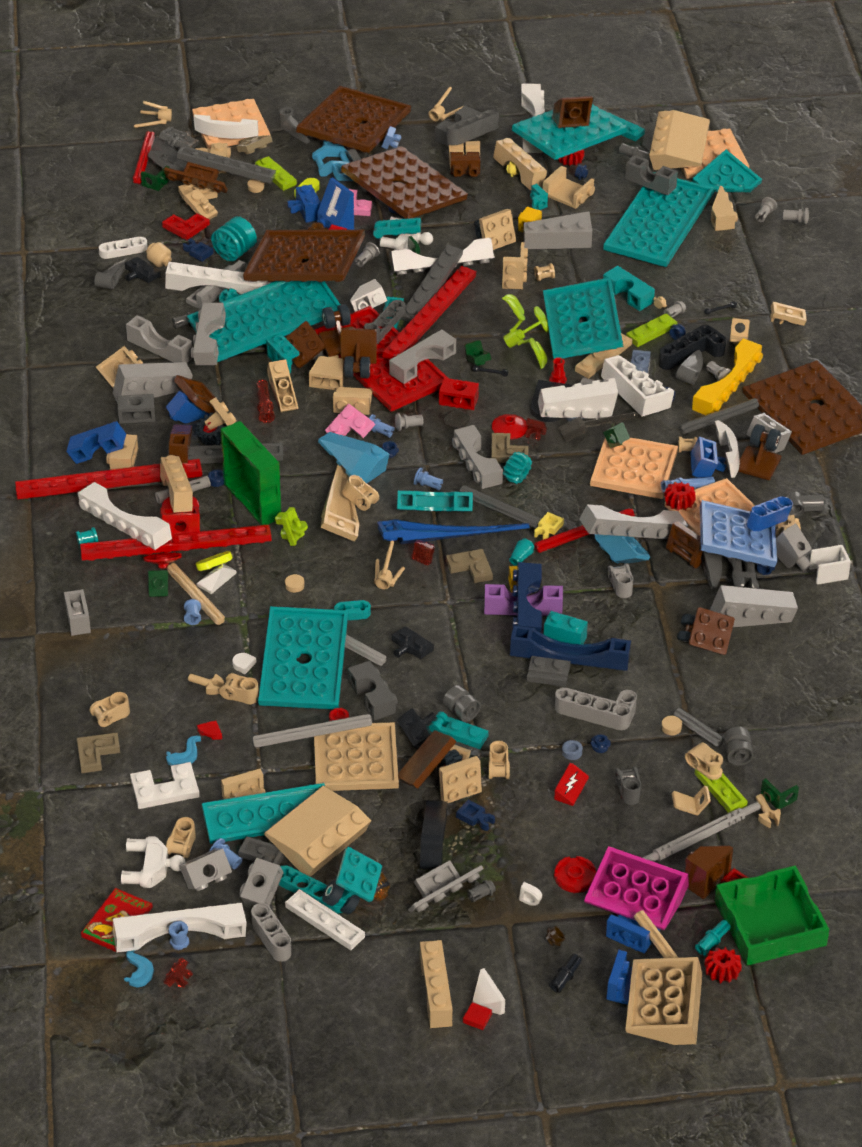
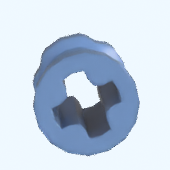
(192, 610)
(178, 932)

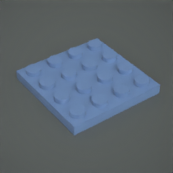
(725, 533)

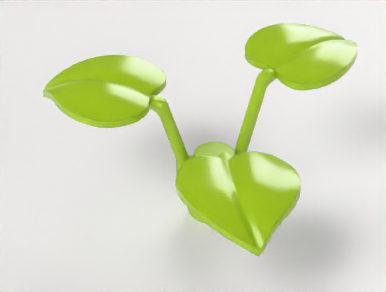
(516, 336)

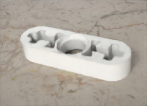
(113, 249)

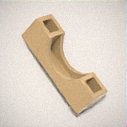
(530, 170)
(175, 478)
(436, 983)

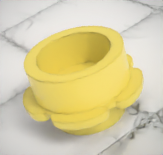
(512, 169)

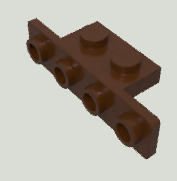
(197, 175)

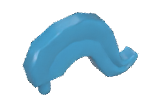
(189, 755)
(143, 973)

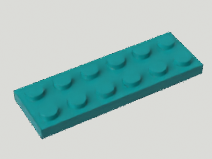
(252, 814)

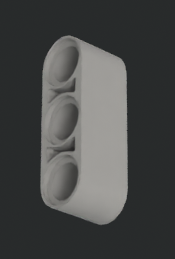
(271, 932)

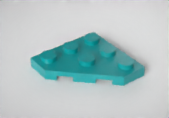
(729, 173)

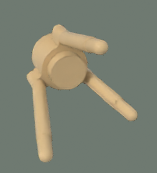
(437, 111)
(164, 114)
(384, 578)

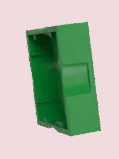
(251, 473)
(771, 915)

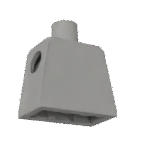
(793, 548)

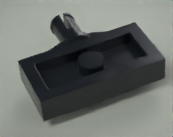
(141, 270)
(411, 643)
(416, 727)

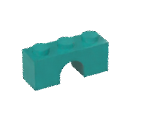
(639, 293)

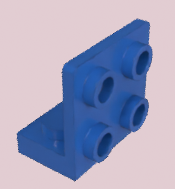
(628, 933)
(620, 979)

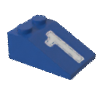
(337, 206)

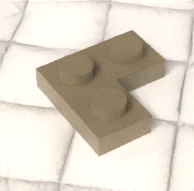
(249, 144)
(502, 449)
(474, 561)
(92, 747)

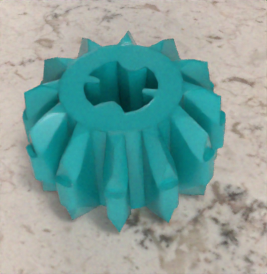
(517, 467)

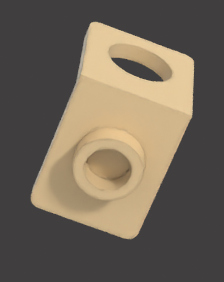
(735, 336)
(691, 804)

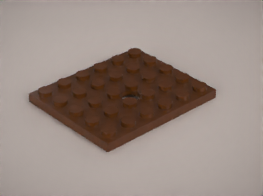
(342, 112)
(422, 187)
(282, 253)
(789, 399)

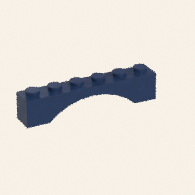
(606, 654)

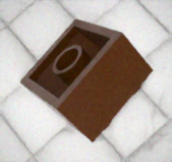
(572, 111)
(707, 868)

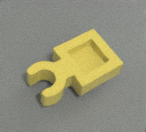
(548, 524)

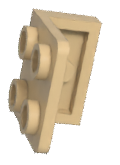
(515, 270)
(357, 397)
(243, 785)

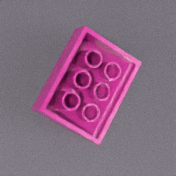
(636, 884)

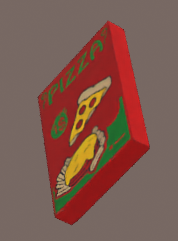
(117, 905)

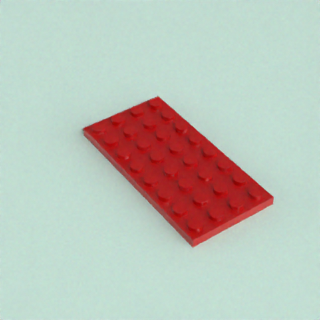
(384, 386)

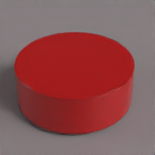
(338, 713)

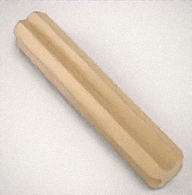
(655, 936)

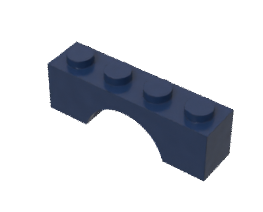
(528, 580)

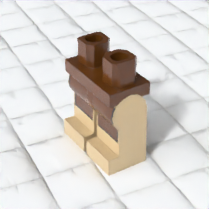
(467, 163)

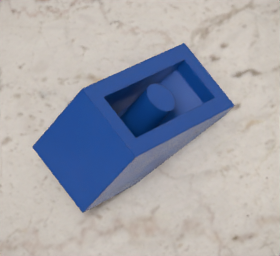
(184, 410)

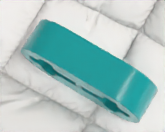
(354, 609)

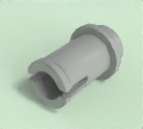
(677, 308)

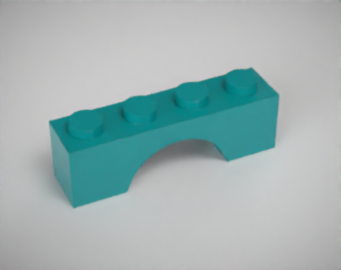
(435, 501)

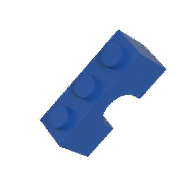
(83, 445)

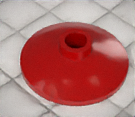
(510, 424)
(162, 559)

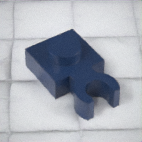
(199, 251)
(473, 813)

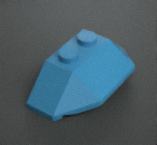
(622, 548)

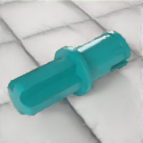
(712, 938)

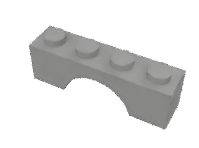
(211, 318)
(144, 335)
(437, 346)
(485, 470)

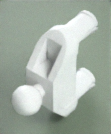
(402, 240)
(155, 862)

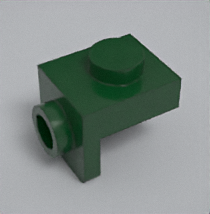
(475, 353)

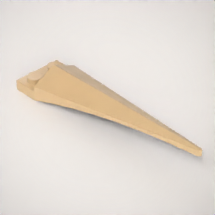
(339, 512)

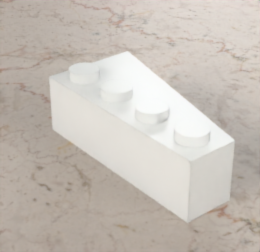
(636, 387)

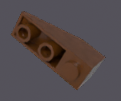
(180, 441)

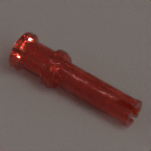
(265, 406)

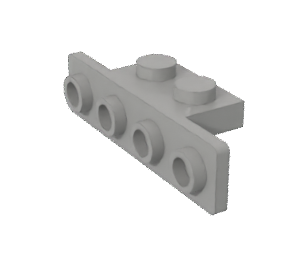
(440, 881)

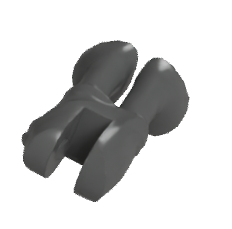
(743, 578)

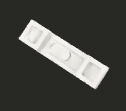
(226, 129)
(726, 437)

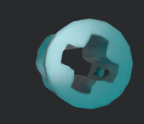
(87, 536)

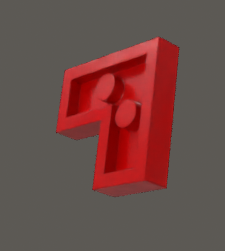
(186, 228)

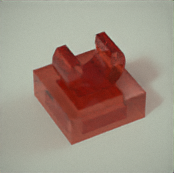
(535, 427)
(423, 552)
(177, 972)

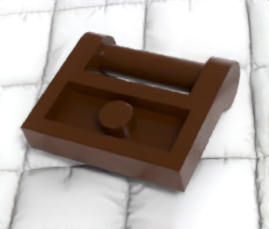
(686, 539)

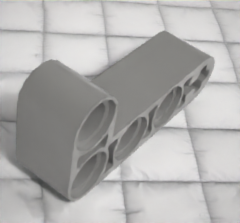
(596, 709)

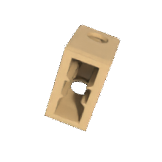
(327, 373)

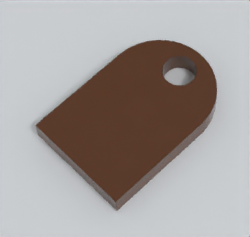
(196, 392)

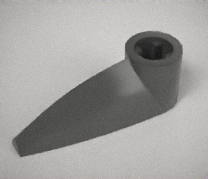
(289, 124)
(111, 276)
(690, 368)
(712, 568)

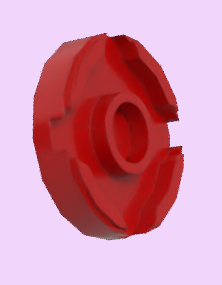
(574, 874)

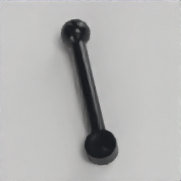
(733, 304)
(504, 372)

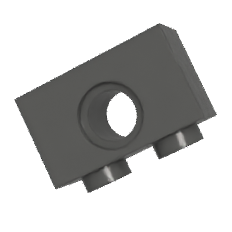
(136, 408)

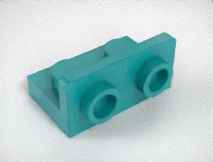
(280, 349)

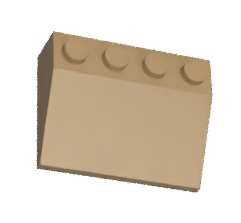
(678, 140)
(318, 830)
(665, 999)

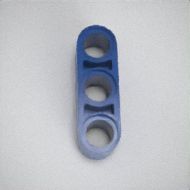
(769, 513)

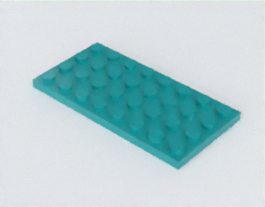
(658, 222)
(268, 313)

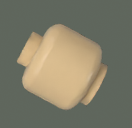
(158, 254)

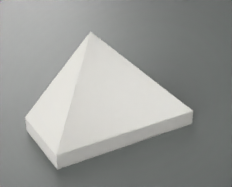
(216, 578)
(488, 994)

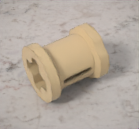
(544, 272)
(686, 444)

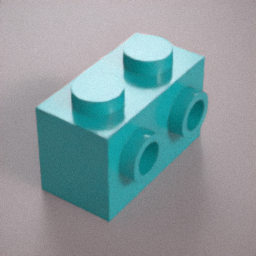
(565, 628)

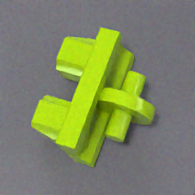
(292, 526)

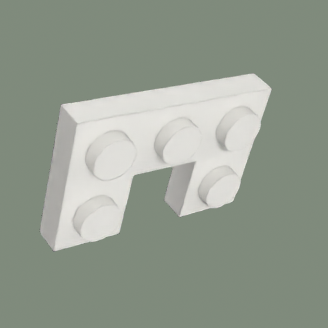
(181, 788)

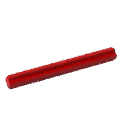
(143, 157)

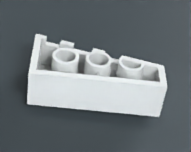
(581, 401)

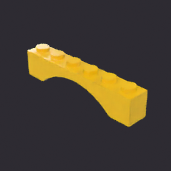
(711, 397)

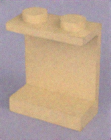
(565, 190)

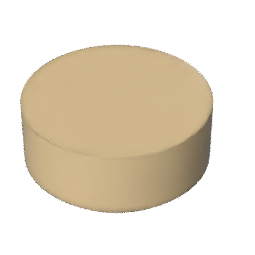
(255, 186)
(294, 583)
(671, 725)

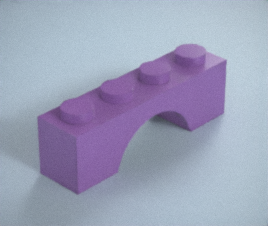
(500, 601)

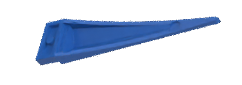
(411, 531)

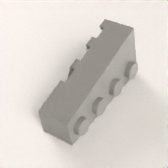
(559, 232)
(149, 378)
(754, 605)

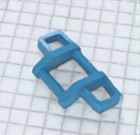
(331, 150)

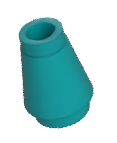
(522, 550)

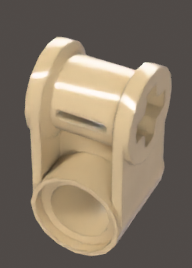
(358, 492)
(241, 689)
(112, 709)
(498, 760)
(705, 761)
(182, 837)

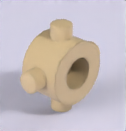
(659, 302)

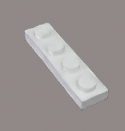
(325, 919)

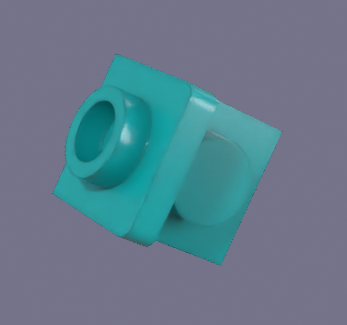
(538, 197)

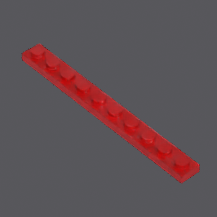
(430, 312)
(107, 479)
(179, 542)

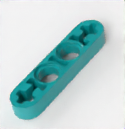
(312, 887)

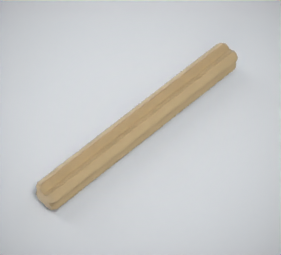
(195, 593)

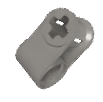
(621, 580)

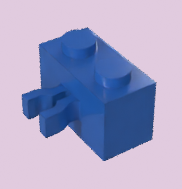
(306, 202)
(705, 459)

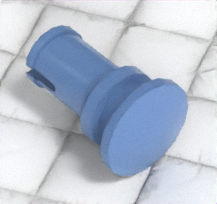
(381, 427)
(426, 479)
(233, 859)

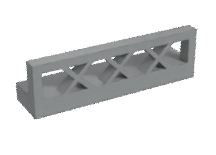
(210, 293)

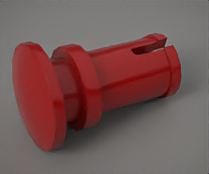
(558, 372)

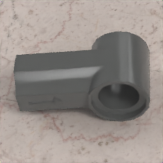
(805, 503)

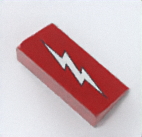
(570, 785)

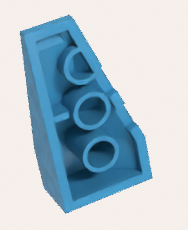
(356, 456)

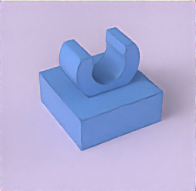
(390, 137)

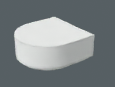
(243, 662)
(530, 894)

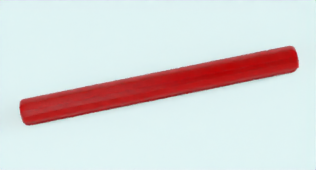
(568, 536)

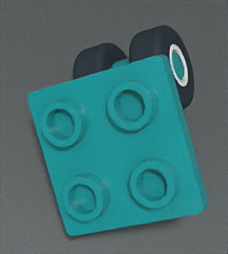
(355, 880)

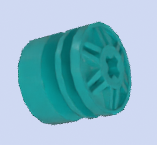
(234, 238)

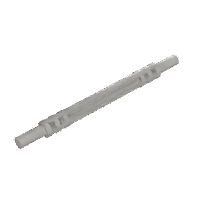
(702, 832)

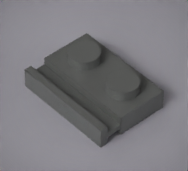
(548, 671)

